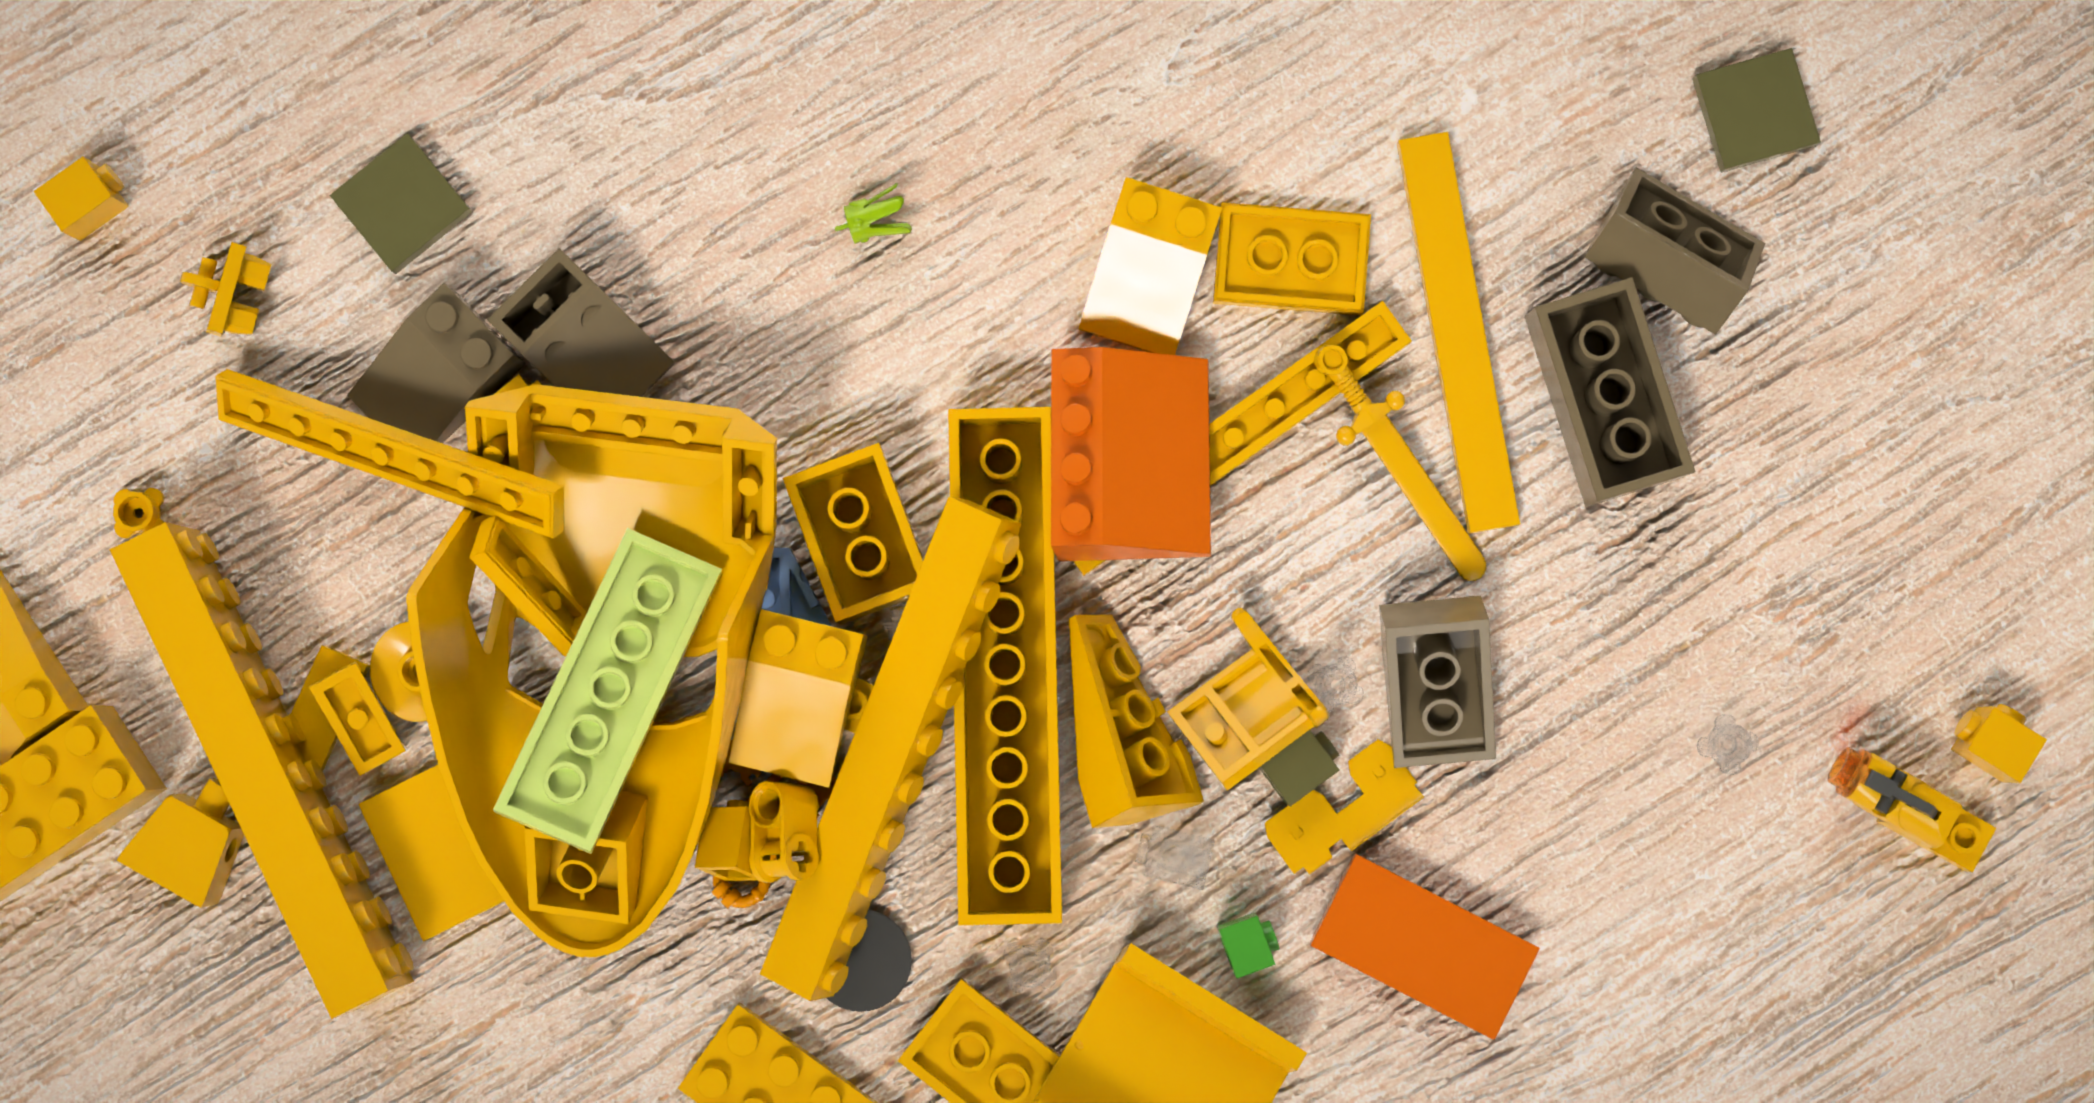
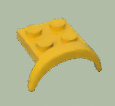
(1248, 709)

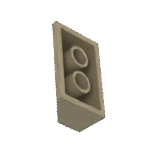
(1676, 251)

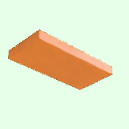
(1424, 946)

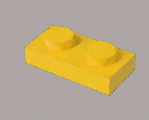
(357, 718)

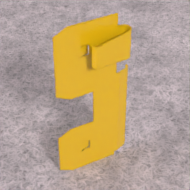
(1312, 826)

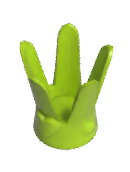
(861, 215)

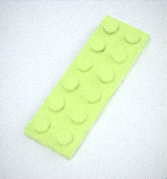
(608, 691)

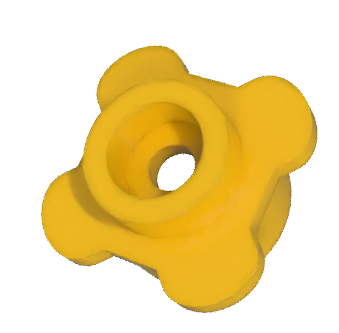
(128, 502)

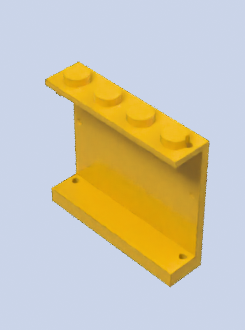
(1166, 1042)

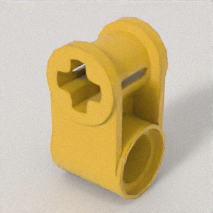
(784, 827)

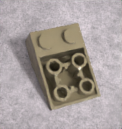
(578, 333)

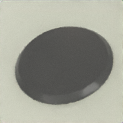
(876, 966)

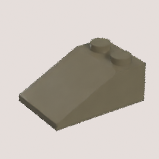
(434, 368)
(1438, 681)

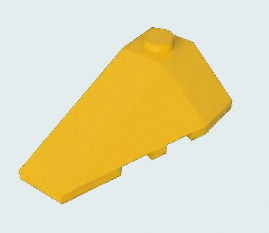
(33, 682)
(1122, 746)

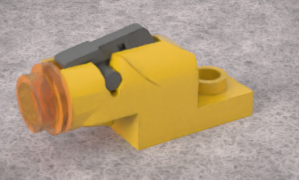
(1911, 807)

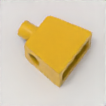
(188, 845)

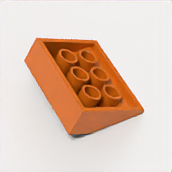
(1129, 455)

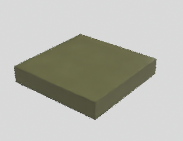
(1756, 110)
(401, 203)

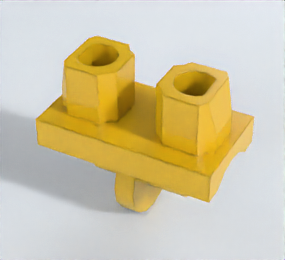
(239, 269)

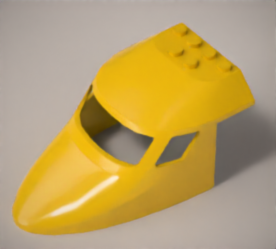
(644, 464)

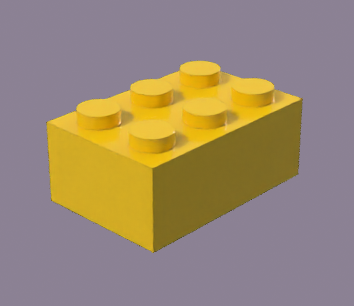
(856, 532)

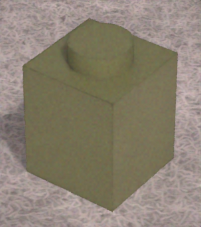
(1301, 767)

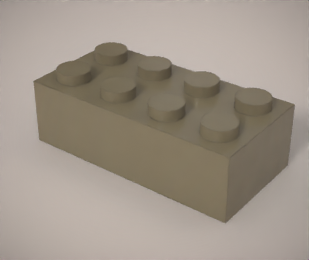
(1609, 392)

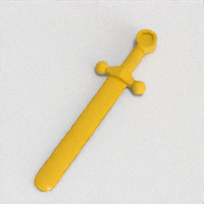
(1400, 462)

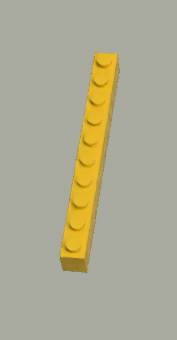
(892, 747)

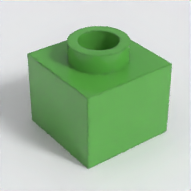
(1248, 944)

